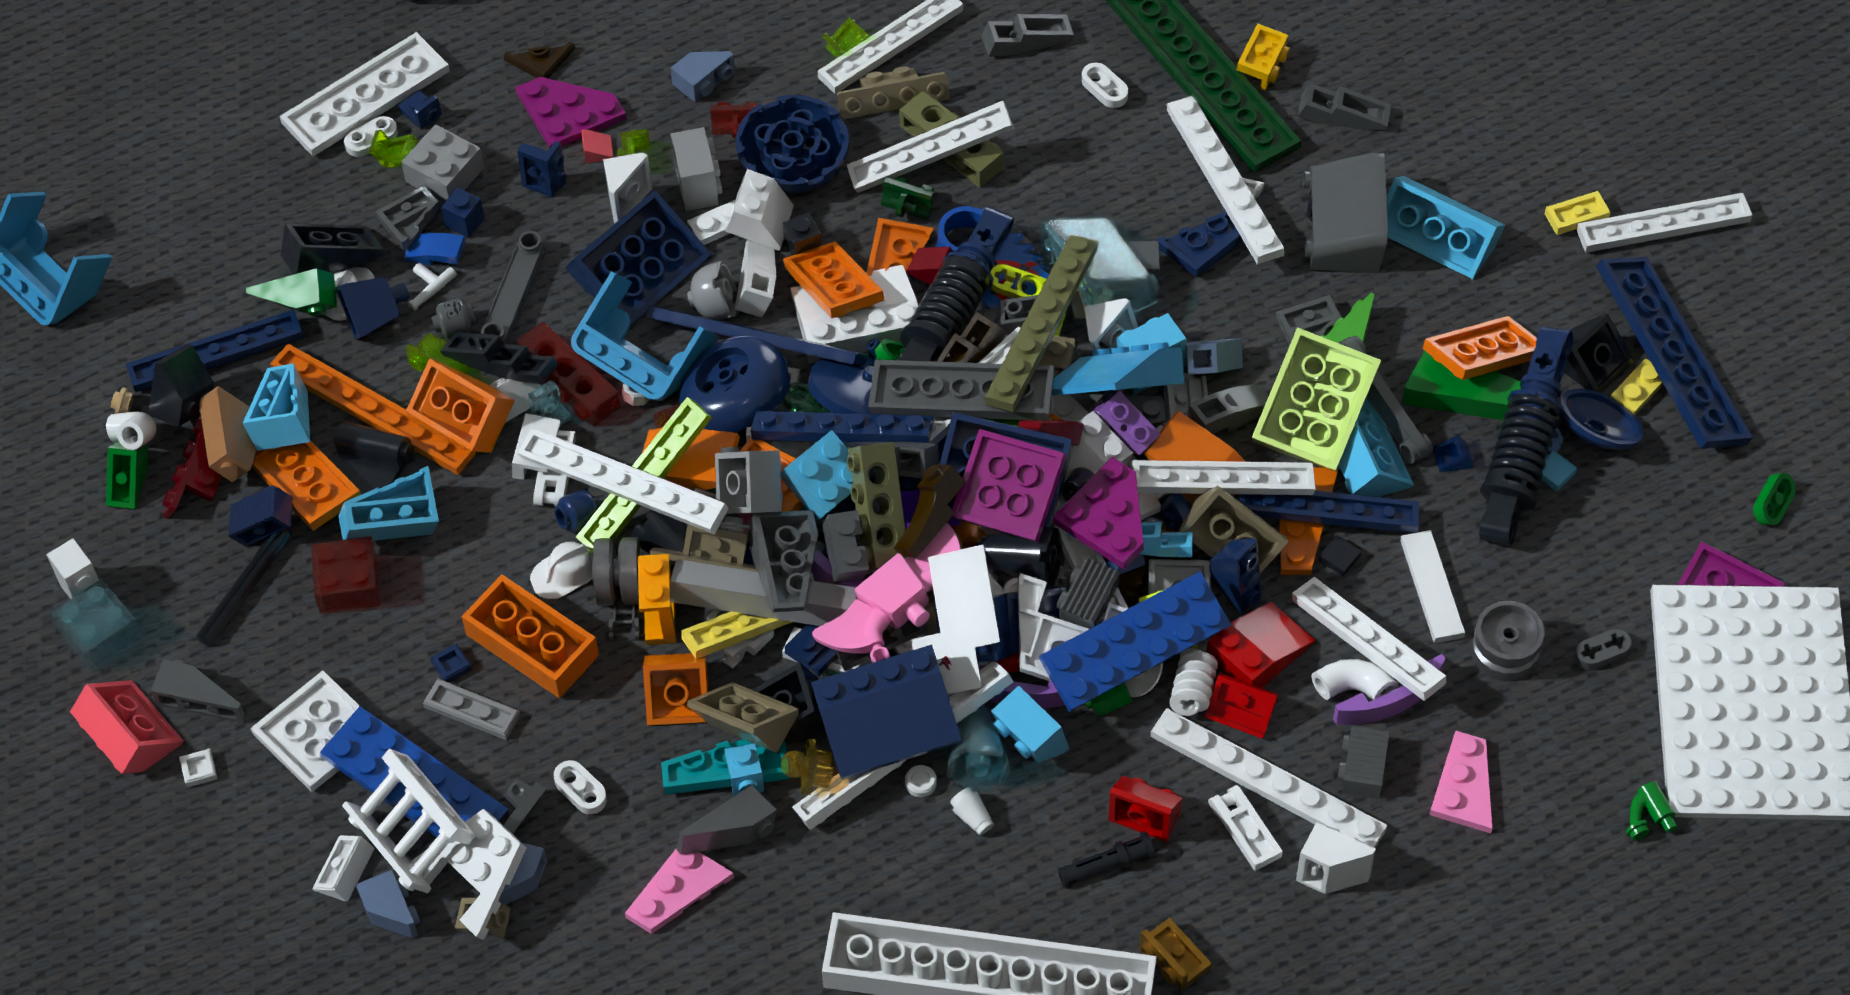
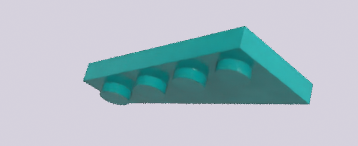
(710, 769)

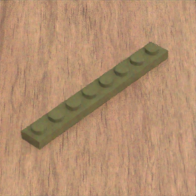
(1041, 323)

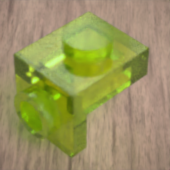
(845, 38)
(634, 141)
(391, 151)

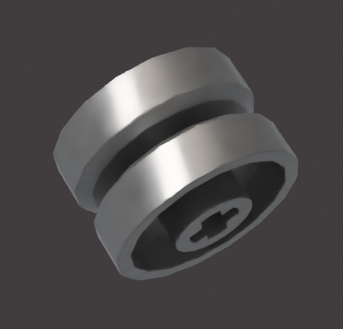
(614, 571)
(1507, 640)

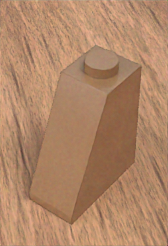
(226, 439)

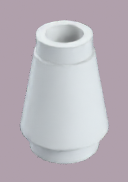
(972, 810)

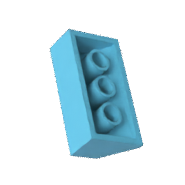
(1440, 227)
(1372, 459)

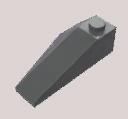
(784, 555)

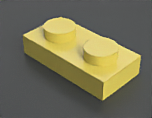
(1567, 214)
(1638, 387)

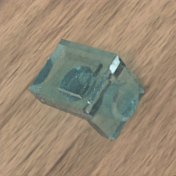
(547, 403)

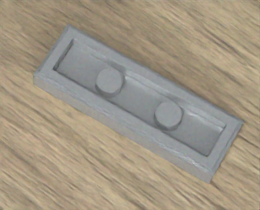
(471, 709)

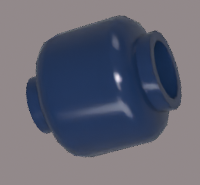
(575, 510)

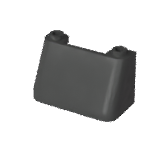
(1348, 214)

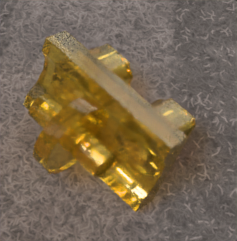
(811, 768)

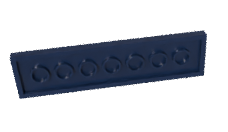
(1674, 352)

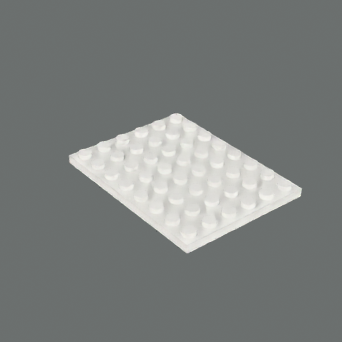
(1753, 701)

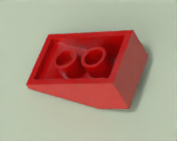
(1259, 645)

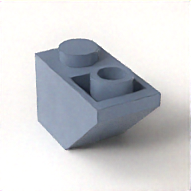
(701, 72)
(1213, 356)
(526, 876)
(386, 905)

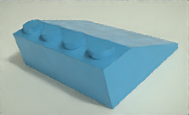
(1122, 369)

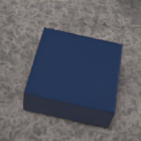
(451, 663)

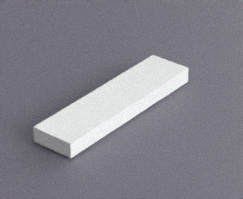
(1432, 586)

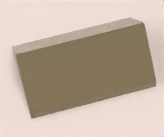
(1221, 518)
(746, 714)

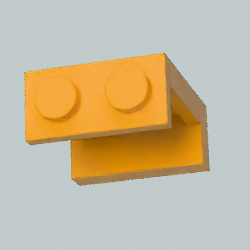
(655, 599)

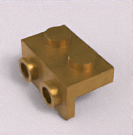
(1175, 954)

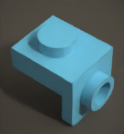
(744, 768)

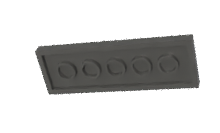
(951, 387)

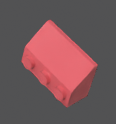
(125, 725)

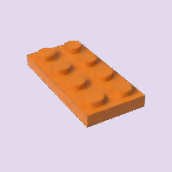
(833, 280)
(1482, 347)
(309, 478)

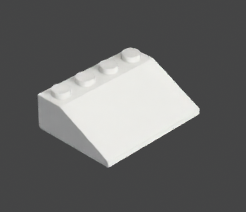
(858, 327)

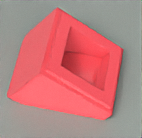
(596, 146)

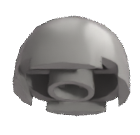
(713, 291)

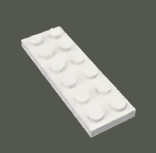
(364, 93)

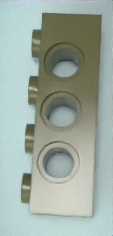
(976, 163)
(885, 491)

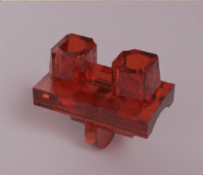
(727, 117)

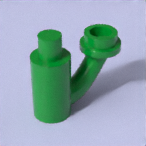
(1658, 807)

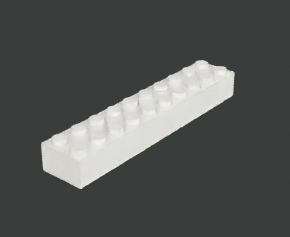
(934, 960)

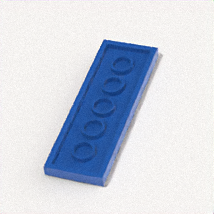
(1134, 641)
(359, 752)

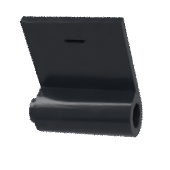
(370, 455)

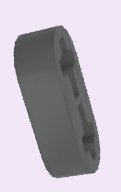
(1601, 647)

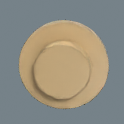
(122, 401)

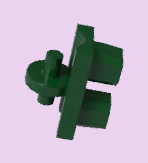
(907, 198)

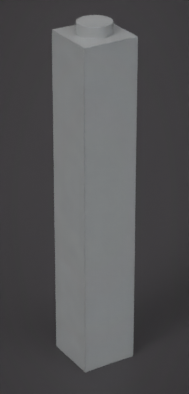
(743, 593)

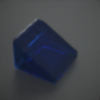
(1453, 454)

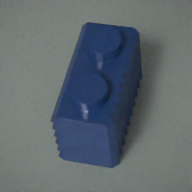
(260, 515)

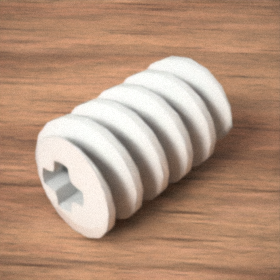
(1193, 682)

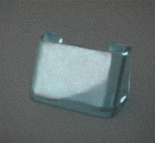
(1114, 269)

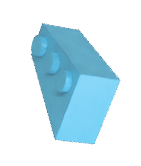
(279, 410)
(392, 511)

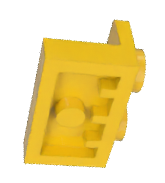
(1263, 54)

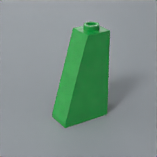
(1438, 389)

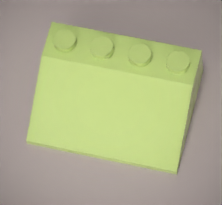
(1315, 400)

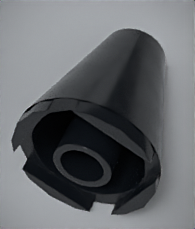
(661, 532)
(1017, 555)

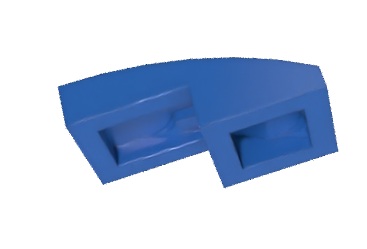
(435, 247)

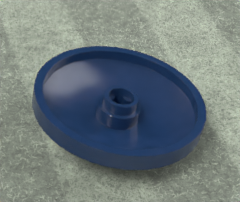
(841, 385)

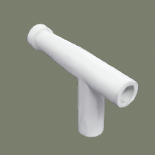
(435, 282)

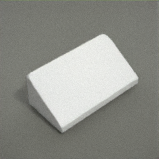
(344, 867)

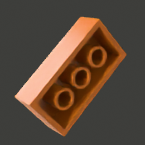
(530, 636)

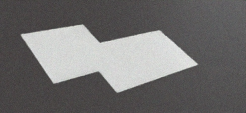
(963, 614)

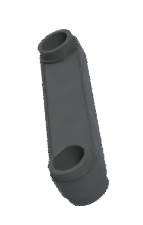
(514, 286)
(1412, 444)

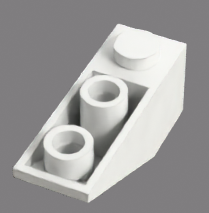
(756, 279)

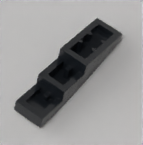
(494, 357)

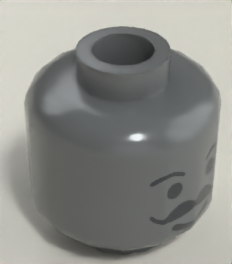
(454, 317)

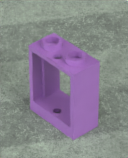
(1126, 420)

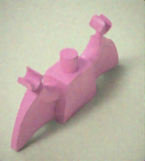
(887, 598)

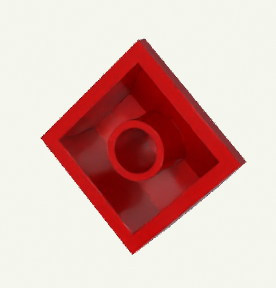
(1144, 807)

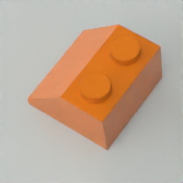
(670, 683)

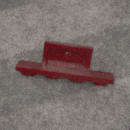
(194, 474)

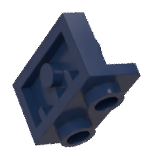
(542, 169)

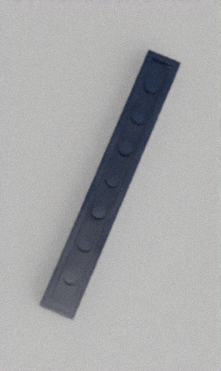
(778, 340)

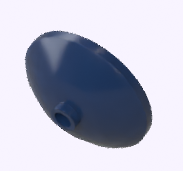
(1600, 420)

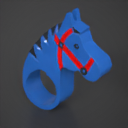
(1014, 251)

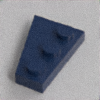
(1203, 245)

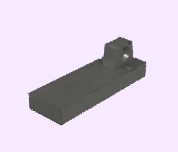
(523, 799)

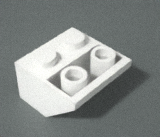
(1334, 860)

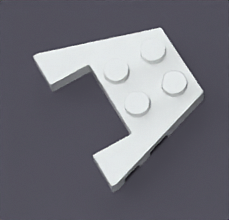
(1042, 632)
(485, 863)

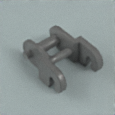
(624, 611)

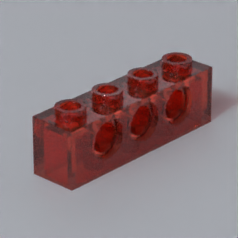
(601, 396)

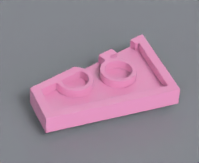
(675, 887)

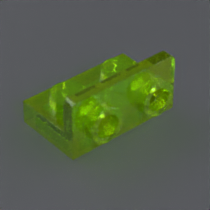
(430, 348)

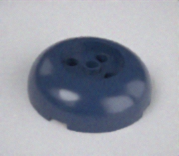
(775, 136)
(736, 381)

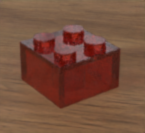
(345, 575)

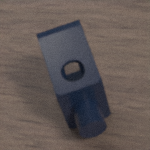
(370, 303)

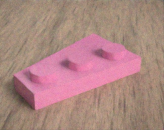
(1464, 784)

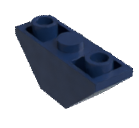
(1238, 573)

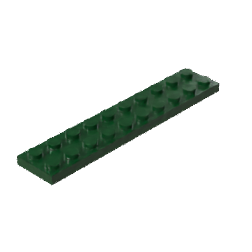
(1210, 79)

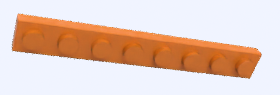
(374, 409)

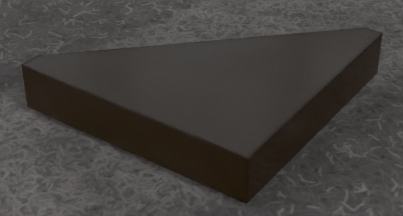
(540, 60)

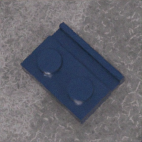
(810, 652)

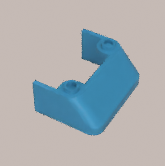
(32, 274)
(602, 342)

